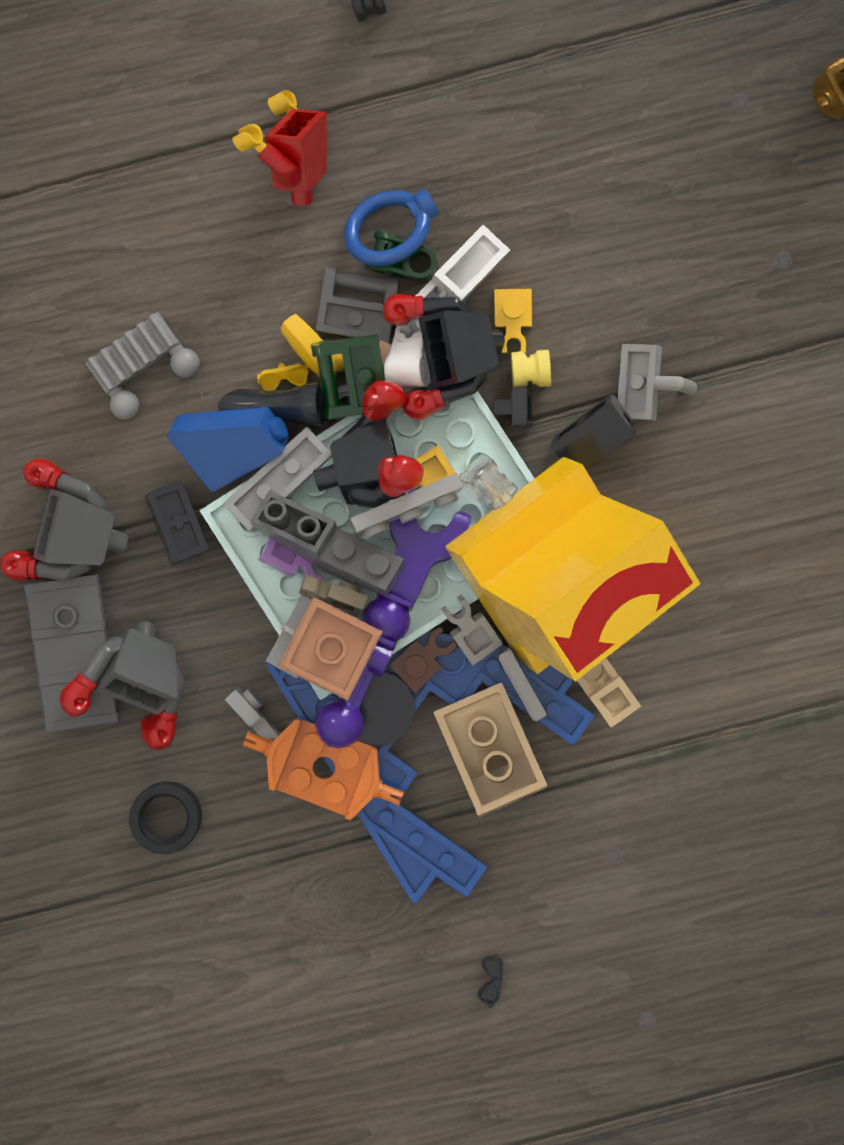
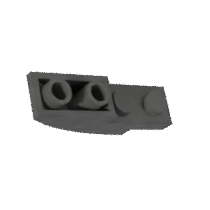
(326, 545)

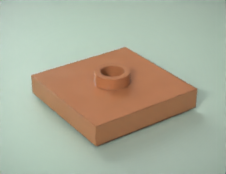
(330, 648)

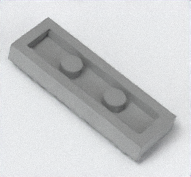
(280, 475)
(407, 506)

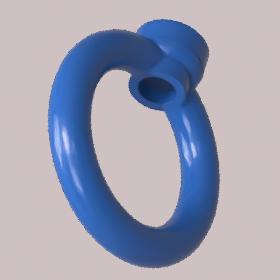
(419, 205)

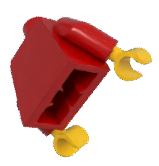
(293, 147)

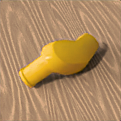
(300, 338)

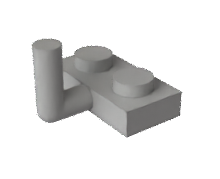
(642, 381)

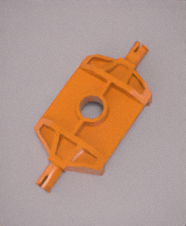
(293, 772)

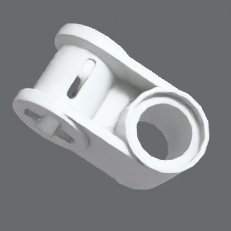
(407, 358)

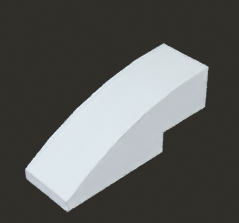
(467, 267)

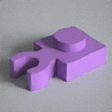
(285, 560)

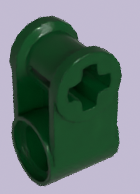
(403, 268)

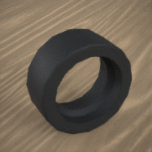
(138, 825)

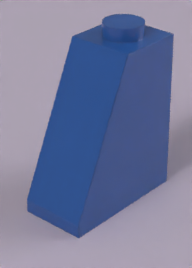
(228, 442)

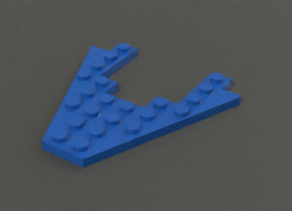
(408, 842)

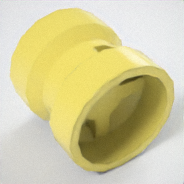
(532, 369)

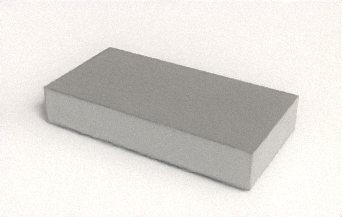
(521, 684)

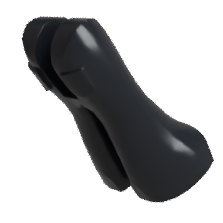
(294, 405)

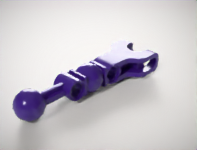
(340, 721)

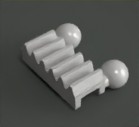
(134, 354)

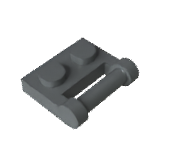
(350, 316)

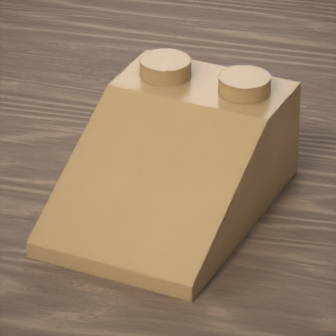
(490, 749)

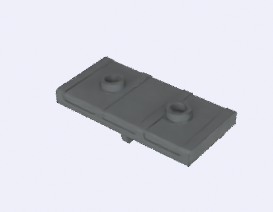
(65, 632)

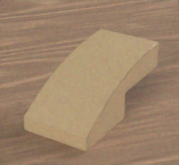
(608, 693)

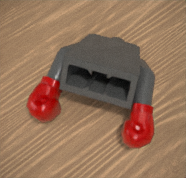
(72, 531)
(136, 671)

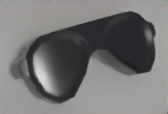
(491, 991)

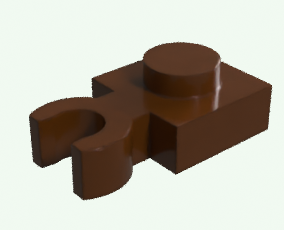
(418, 662)

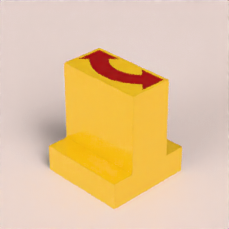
(570, 570)

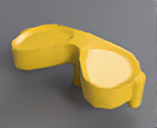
(271, 378)

